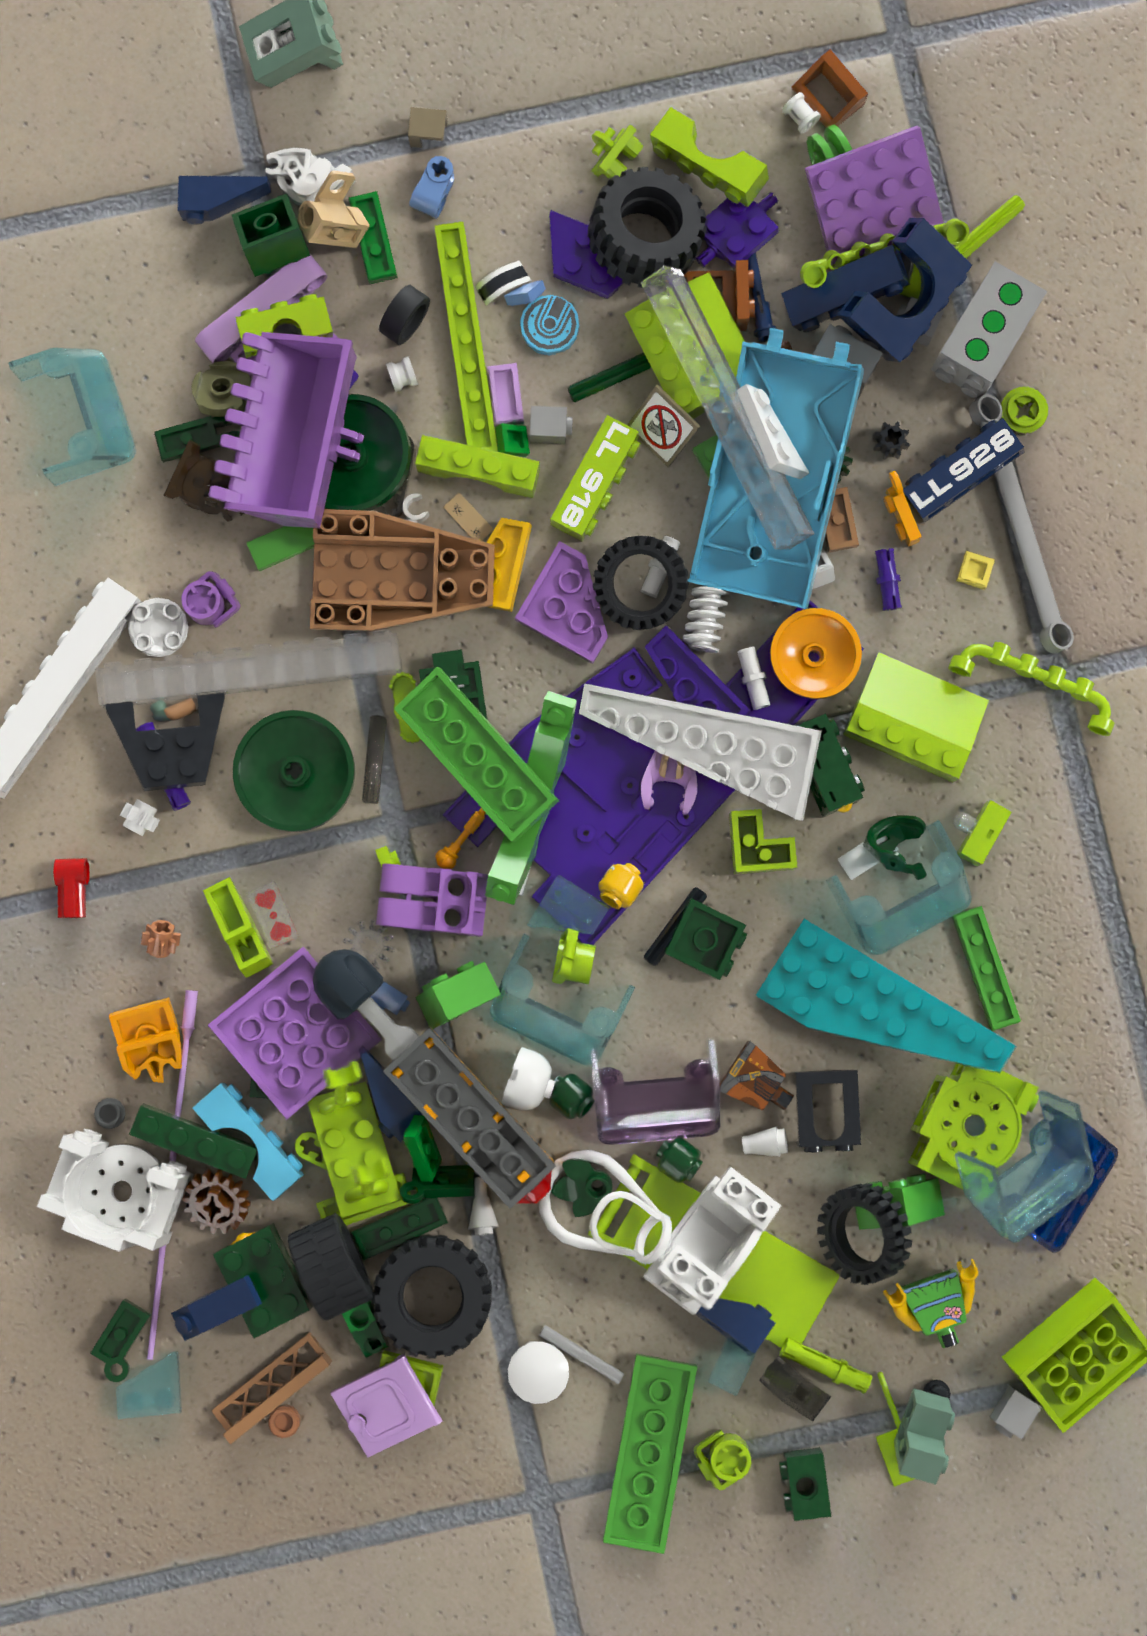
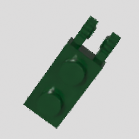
(173, 440)

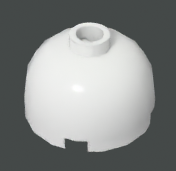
(528, 1081)

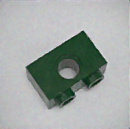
(815, 1501)

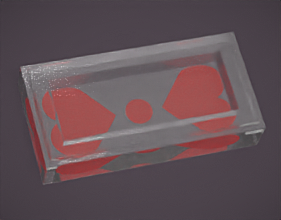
(272, 915)

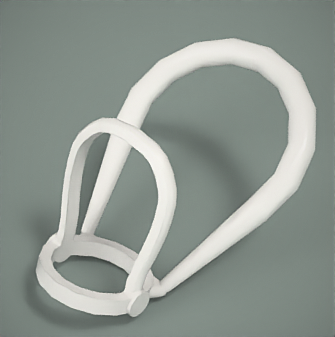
(597, 1243)

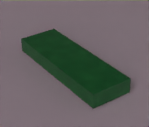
(399, 1227)

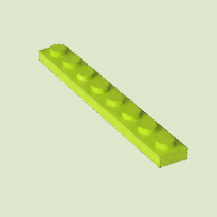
(465, 336)

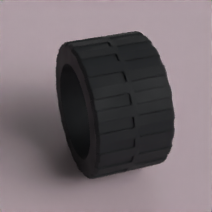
(330, 1267)

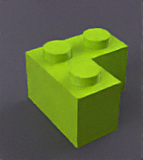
(754, 853)

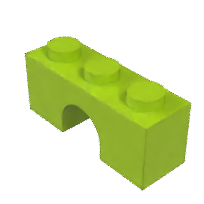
(308, 316)

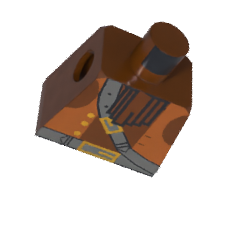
(755, 1079)

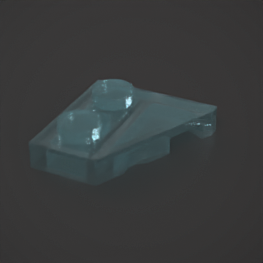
(568, 907)
(152, 1391)

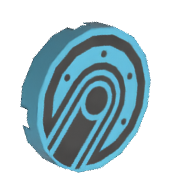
(549, 325)

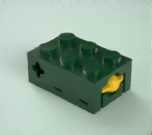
(832, 779)
(272, 1274)

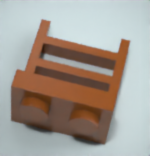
(734, 290)

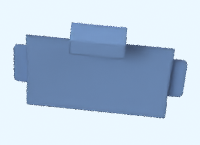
(390, 998)

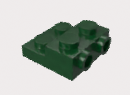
(706, 940)

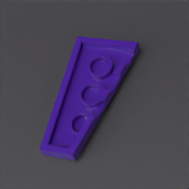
(689, 676)

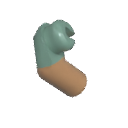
(174, 712)

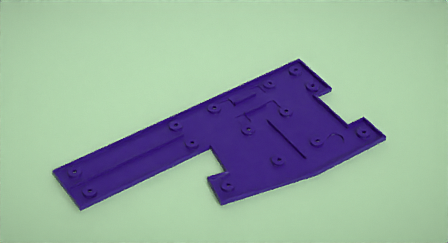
(596, 793)

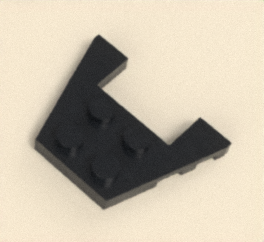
(170, 755)

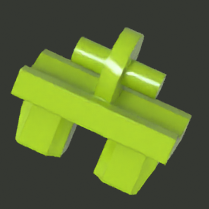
(623, 142)

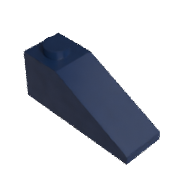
(215, 196)
(391, 1105)
(216, 1308)
(739, 1323)

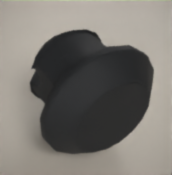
(938, 1387)

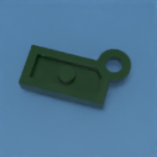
(448, 1182)
(120, 1337)

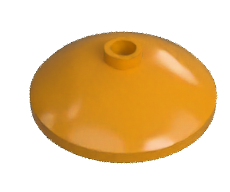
(828, 636)

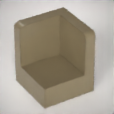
(426, 124)

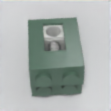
(299, 38)

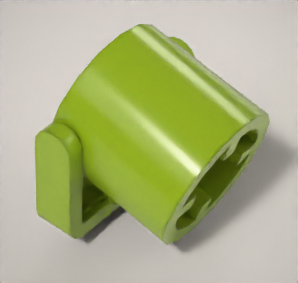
(573, 959)
(728, 1458)

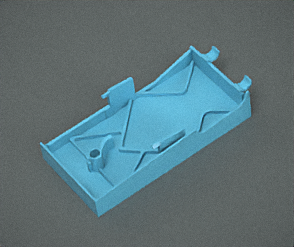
(816, 408)

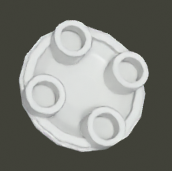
(158, 627)
(538, 1372)

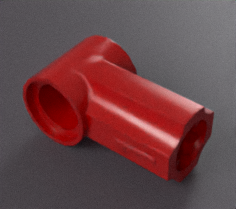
(71, 878)

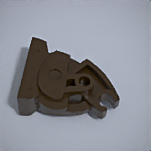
(193, 480)

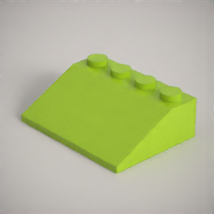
(661, 353)
(916, 718)
(1079, 1354)

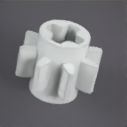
(139, 817)

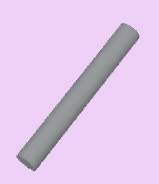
(581, 1354)

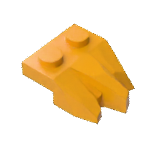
(147, 1038)

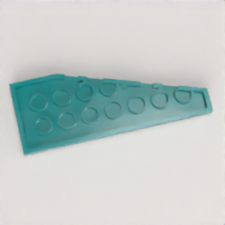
(854, 997)

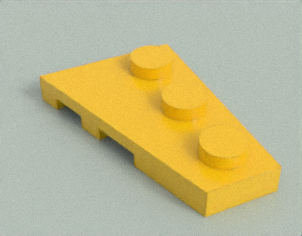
(510, 544)

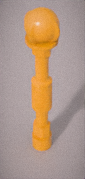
(447, 856)

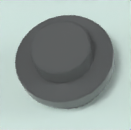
(109, 1113)

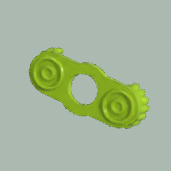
(401, 686)

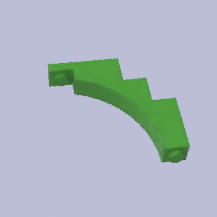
(547, 762)

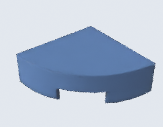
(525, 294)

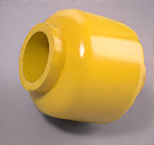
(620, 885)

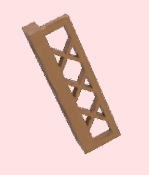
(275, 1399)

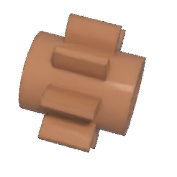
(160, 938)

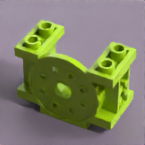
(934, 1149)

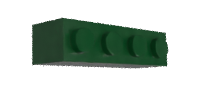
(193, 1140)

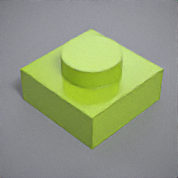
(387, 857)

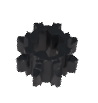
(889, 448)

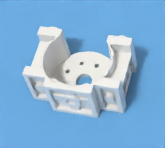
(80, 1174)
(712, 1241)

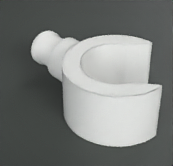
(414, 518)

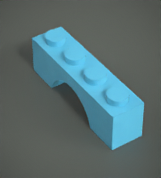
(275, 1168)

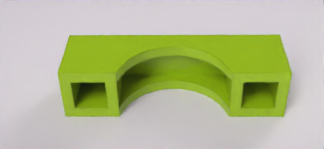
(737, 176)
(501, 470)

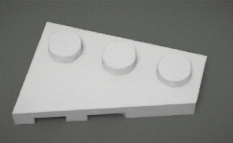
(771, 436)

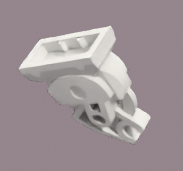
(304, 172)

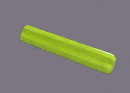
(991, 225)

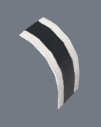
(501, 281)

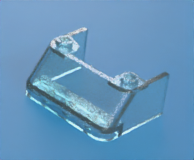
(108, 433)
(883, 930)
(546, 1026)
(1038, 1183)

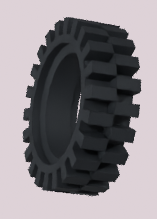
(605, 589)
(891, 1225)

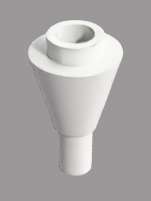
(482, 1214)

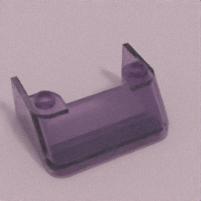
(657, 1106)

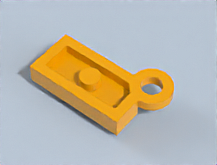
(897, 503)

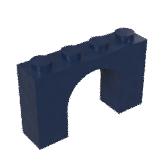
(941, 271)

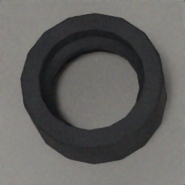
(404, 314)

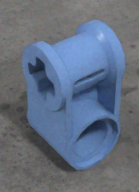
(432, 191)

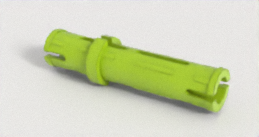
(835, 1369)

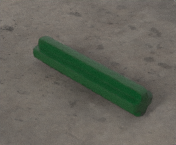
(608, 377)

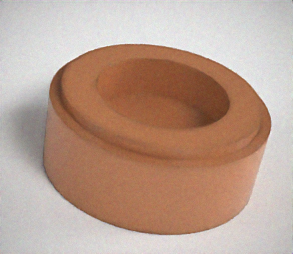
(284, 1421)

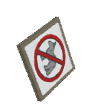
(663, 425)

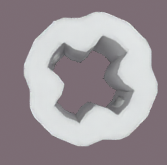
(801, 113)

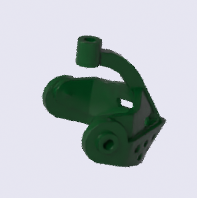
(897, 830)

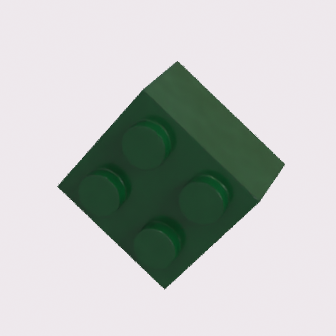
(270, 235)

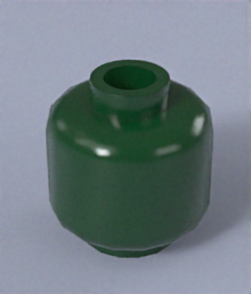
(572, 1096)
(679, 1159)

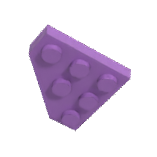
(565, 605)

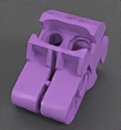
(431, 884)

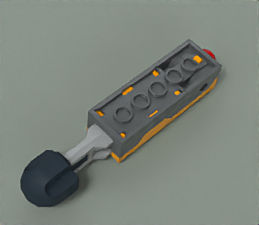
(441, 1086)

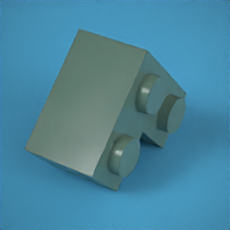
(921, 1436)

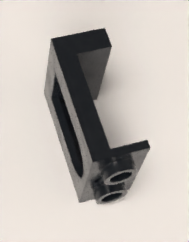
(805, 1120)

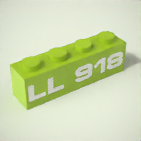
(594, 479)

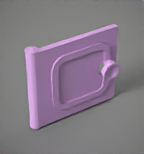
(390, 1402)

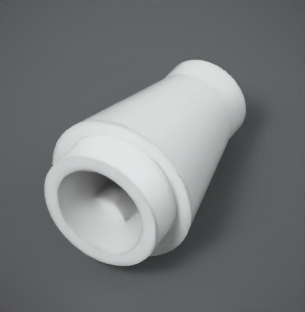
(766, 1142)

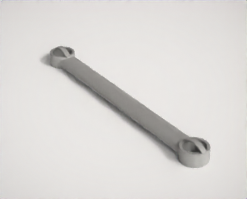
(1026, 539)

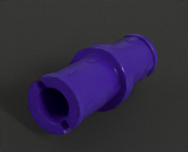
(888, 579)

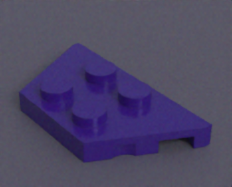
(574, 260)

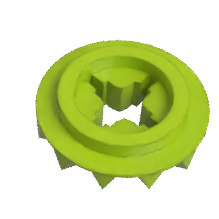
(1023, 396)

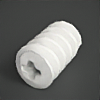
(704, 619)

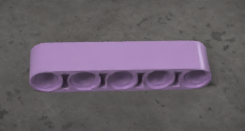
(287, 284)

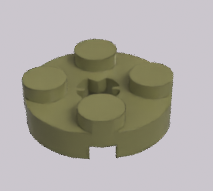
(206, 384)

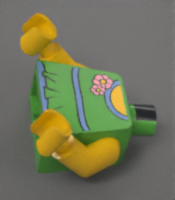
(936, 1302)

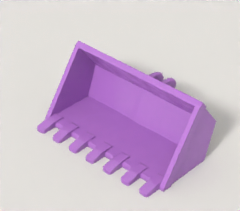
(288, 428)

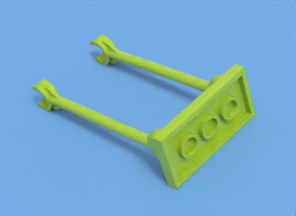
(352, 1144)

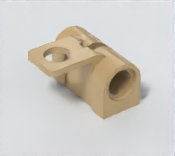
(327, 217)

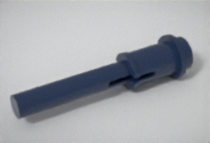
(762, 321)

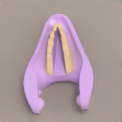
(667, 769)

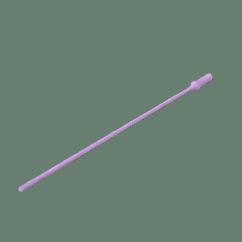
(187, 1029)

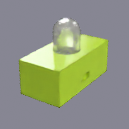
(980, 831)

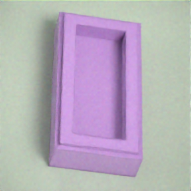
(505, 394)

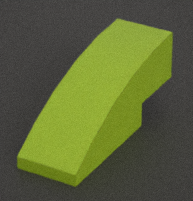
(237, 927)

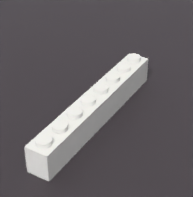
(62, 678)

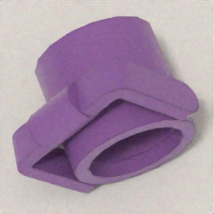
(206, 603)

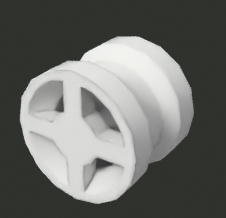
(401, 374)

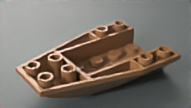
(393, 572)

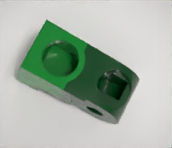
(365, 1329)

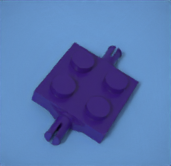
(738, 230)

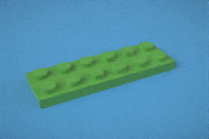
(476, 754)
(650, 1453)

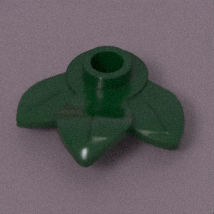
(578, 1188)

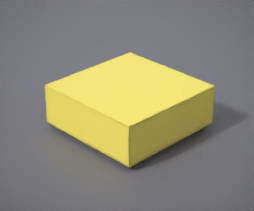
(975, 570)

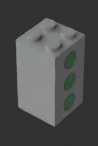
(988, 331)

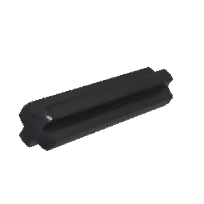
(657, 949)

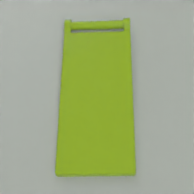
(772, 1275)

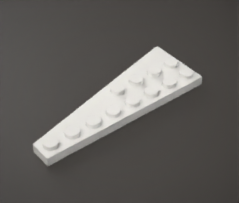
(741, 751)

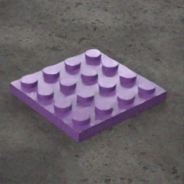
(873, 191)
(290, 1036)

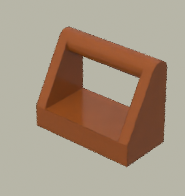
(841, 80)

